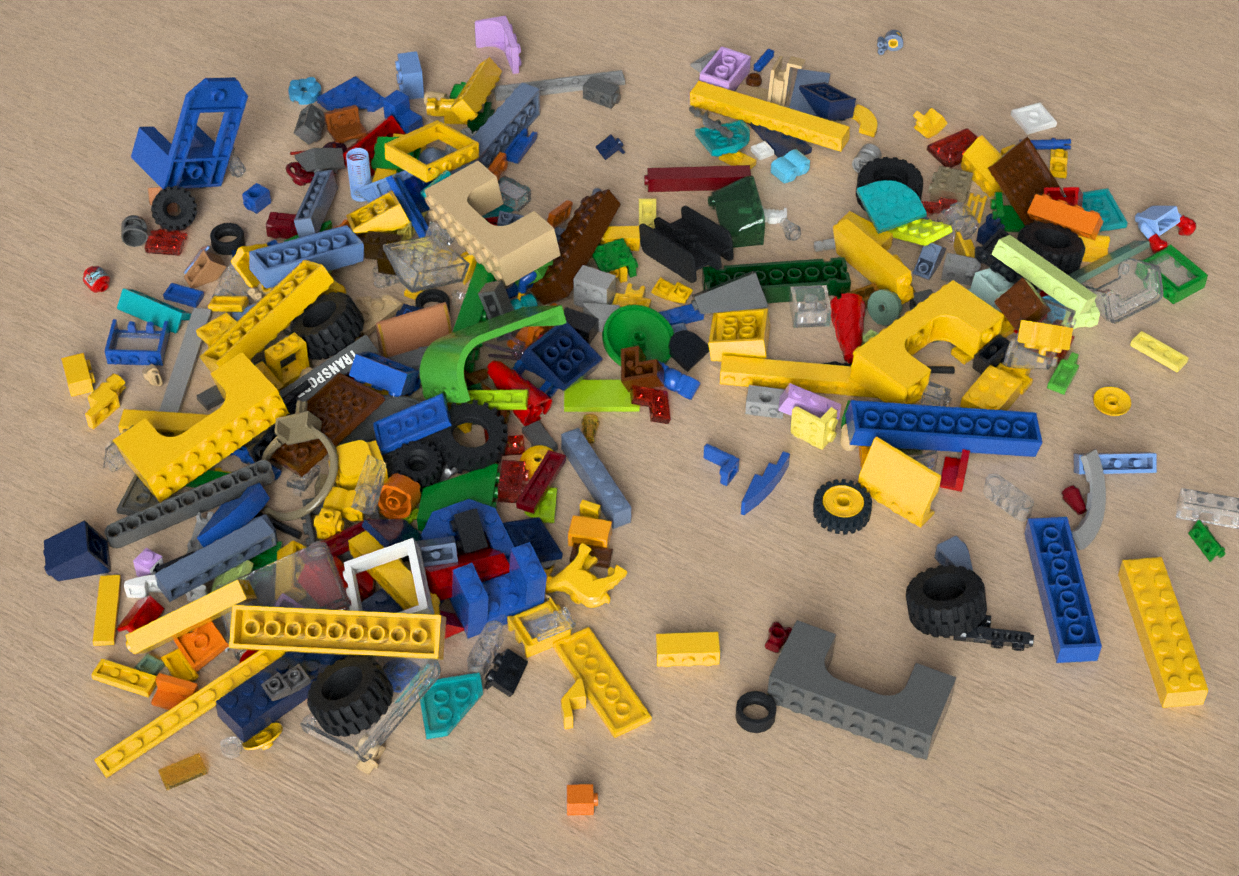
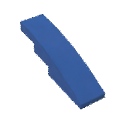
(763, 485)

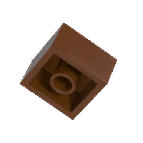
(1022, 303)

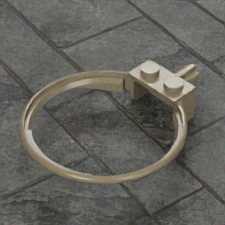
(296, 429)

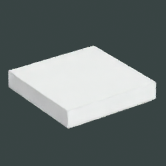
(1033, 118)

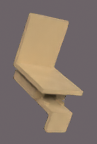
(779, 83)

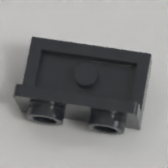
(506, 672)

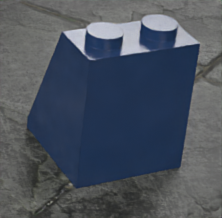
(76, 553)

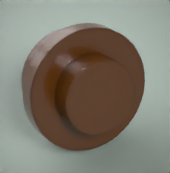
(754, 80)

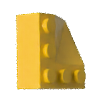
(378, 215)
(739, 334)

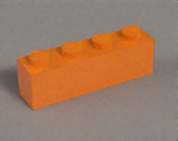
(1060, 213)

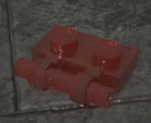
(165, 242)

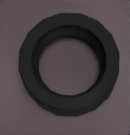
(223, 230)
(432, 295)
(754, 725)

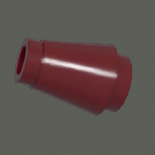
(1074, 499)

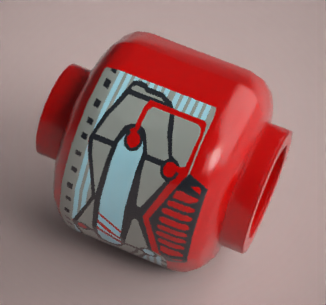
(96, 279)

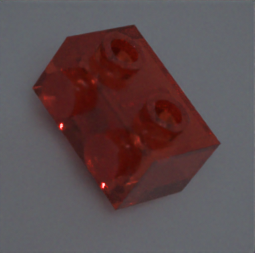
(512, 480)

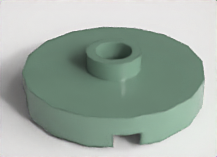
(891, 304)

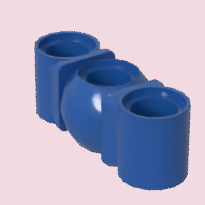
(680, 383)

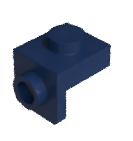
(610, 146)

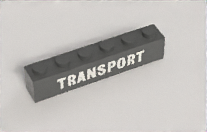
(327, 370)

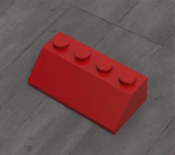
(384, 128)
(487, 563)

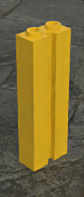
(872, 260)
(190, 617)

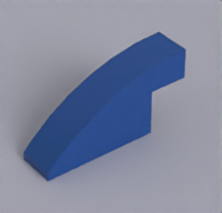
(234, 514)

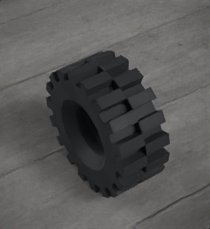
(178, 196)
(419, 454)

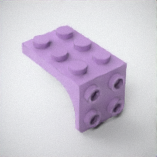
(499, 34)

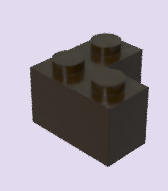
(374, 249)

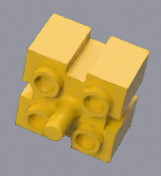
(1044, 336)

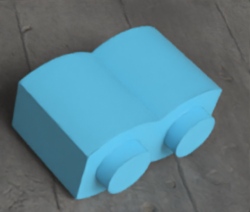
(790, 166)

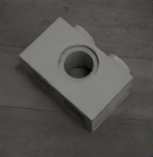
(763, 401)

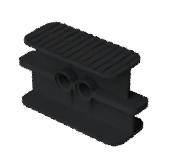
(687, 243)

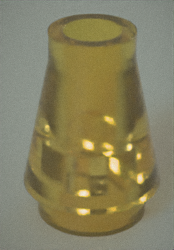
(590, 426)

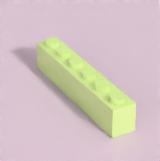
(1044, 274)

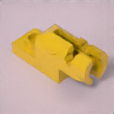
(443, 108)
(104, 400)

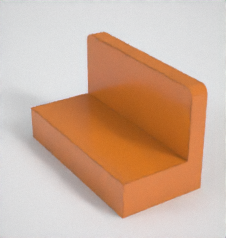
(172, 691)

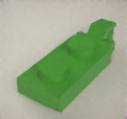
(1064, 374)

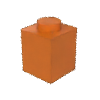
(581, 799)

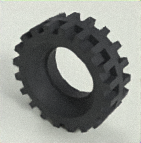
(469, 457)

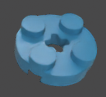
(297, 89)

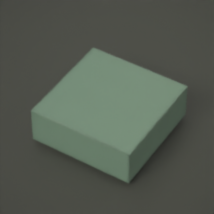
(150, 665)

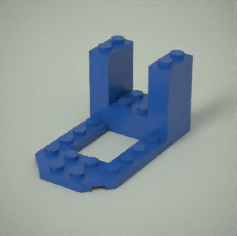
(193, 156)
(499, 597)

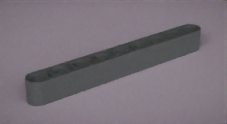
(180, 505)

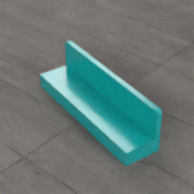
(151, 309)

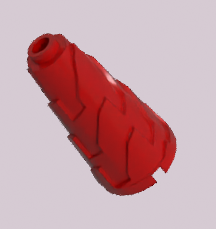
(848, 321)
(508, 379)

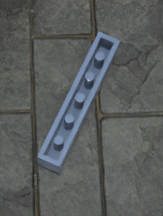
(316, 203)
(596, 478)
(215, 559)

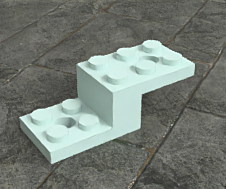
(989, 286)

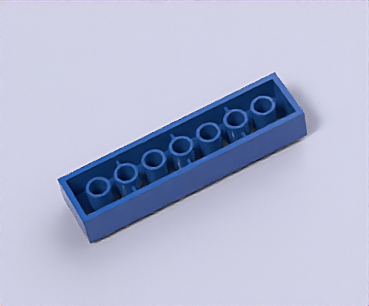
(1062, 590)

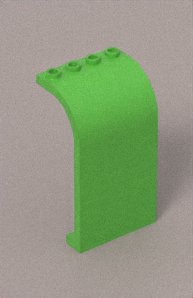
(445, 357)

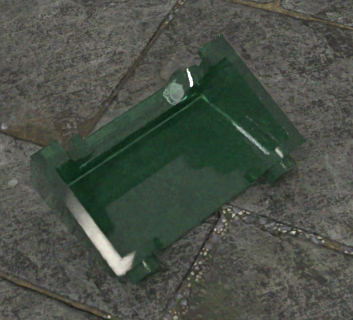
(740, 211)

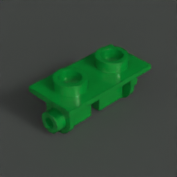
(1206, 542)

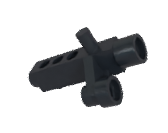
(997, 637)

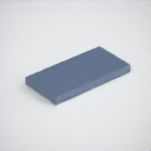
(806, 77)

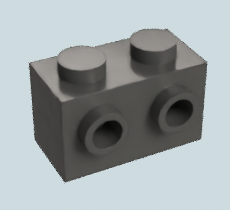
(310, 124)

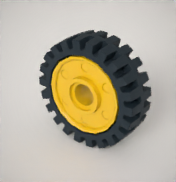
(842, 506)

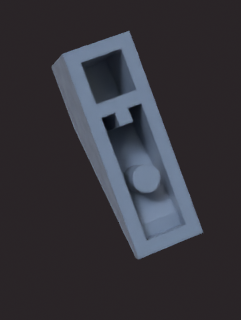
(953, 553)

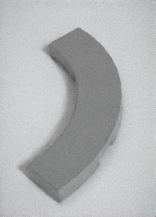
(1096, 501)

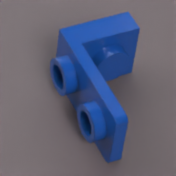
(728, 463)

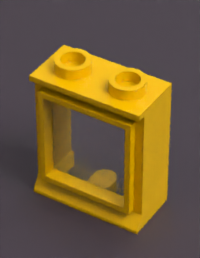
(523, 633)

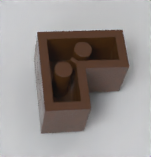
(638, 371)

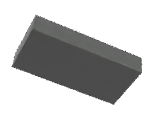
(538, 435)

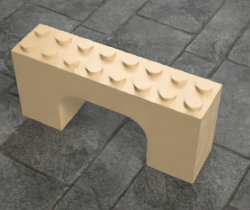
(503, 250)

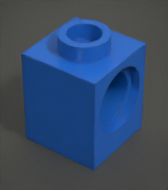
(256, 198)

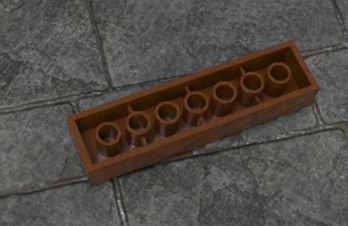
(577, 245)

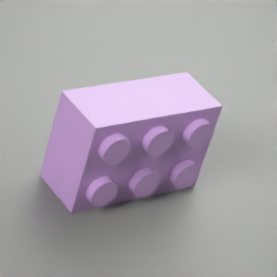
(726, 69)

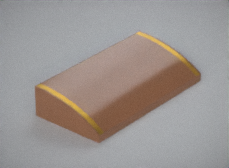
(413, 330)

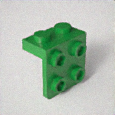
(1005, 213)
(615, 256)

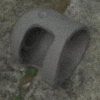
(134, 231)

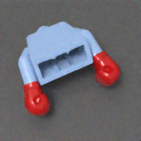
(1160, 219)

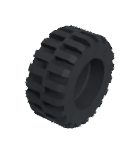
(892, 170)
(1055, 244)
(329, 325)
(946, 601)
(350, 696)

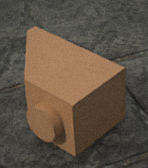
(205, 269)

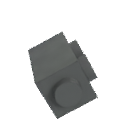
(601, 92)

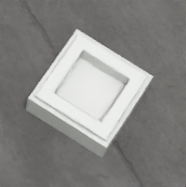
(762, 150)

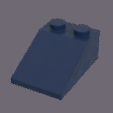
(828, 101)

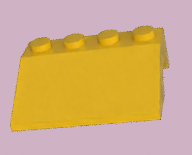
(899, 482)

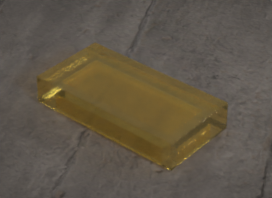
(182, 771)

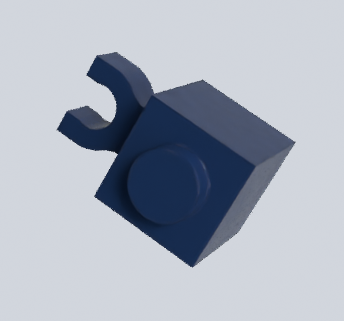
(988, 229)

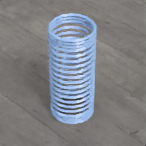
(358, 163)

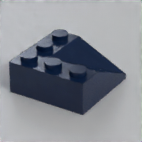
(561, 357)

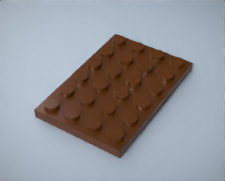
(341, 408)

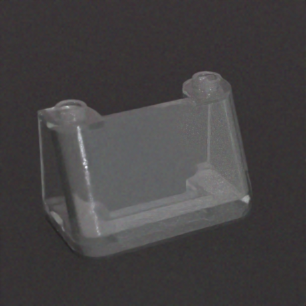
(1133, 291)
(1028, 358)

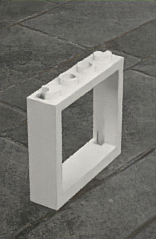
(384, 556)

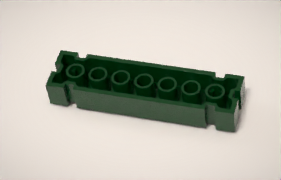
(778, 277)

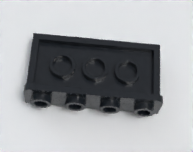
(984, 255)

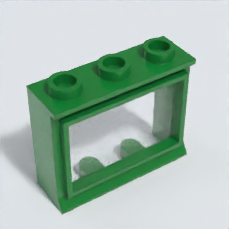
(1178, 274)

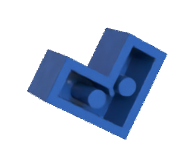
(398, 106)

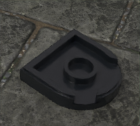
(687, 349)

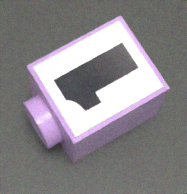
(147, 562)

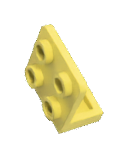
(814, 429)

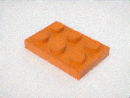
(202, 645)

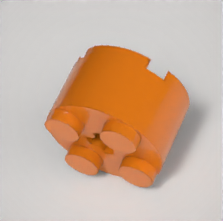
(399, 497)

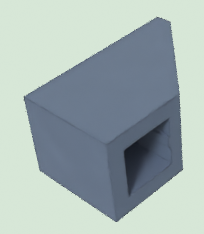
(929, 260)

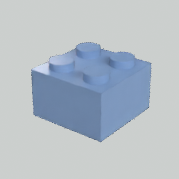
(409, 75)

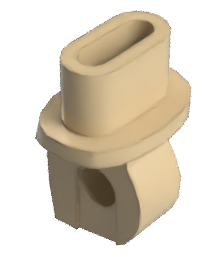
(153, 375)
(369, 765)

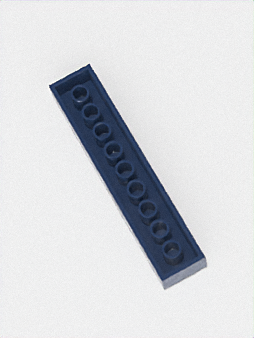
(249, 707)

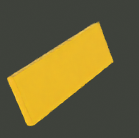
(602, 682)

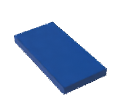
(412, 424)

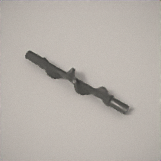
(709, 123)

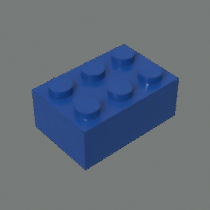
(383, 373)

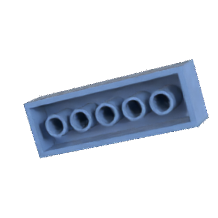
(330, 248)

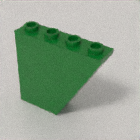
(475, 485)

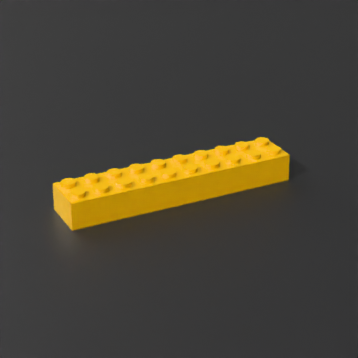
(338, 632)

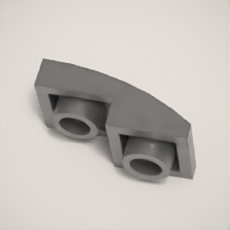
(287, 684)

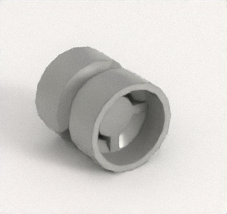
(867, 153)

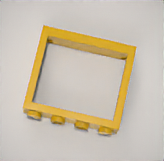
(398, 149)

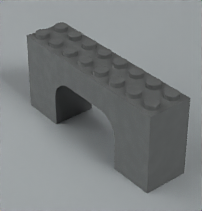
(901, 720)

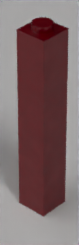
(693, 178)

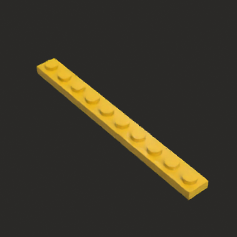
(182, 714)

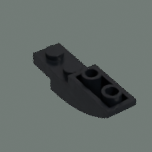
(260, 442)

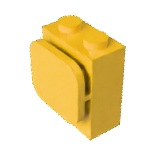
(351, 462)

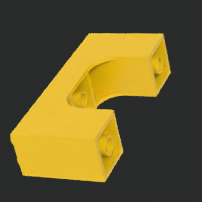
(951, 315)
(173, 462)

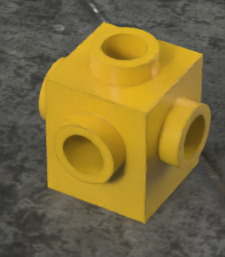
(328, 523)

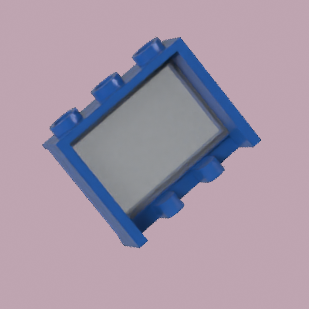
(135, 345)

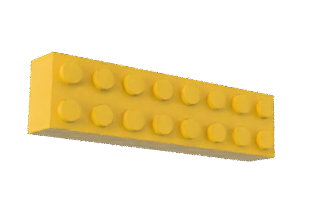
(270, 315)
(1162, 632)

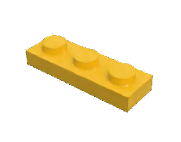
(124, 677)

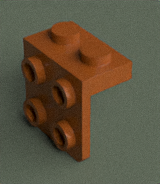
(344, 124)

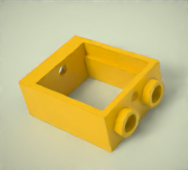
(277, 353)

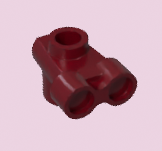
(777, 637)

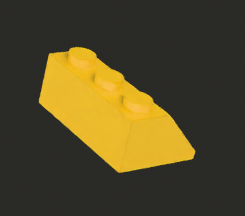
(977, 160)

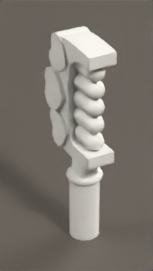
(773, 216)

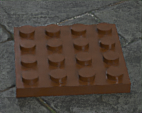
(1021, 176)

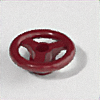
(300, 176)

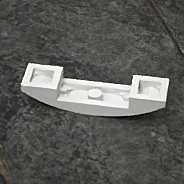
(141, 586)

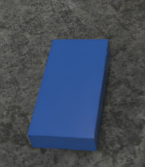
(183, 295)

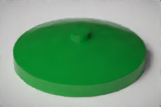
(637, 327)

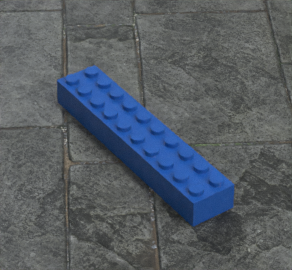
(944, 428)

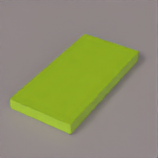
(598, 397)

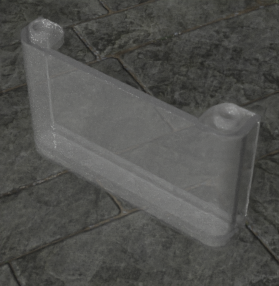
(296, 581)
(409, 681)

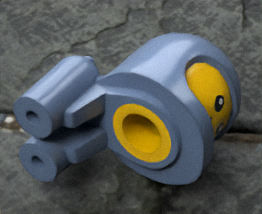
(893, 41)

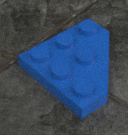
(351, 93)

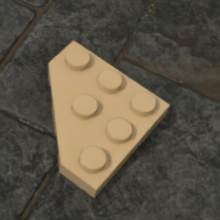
(376, 310)

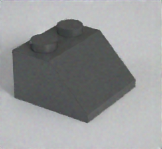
(321, 159)

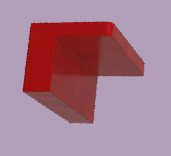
(954, 472)
(142, 613)

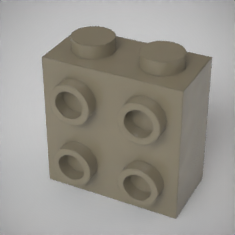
(950, 184)

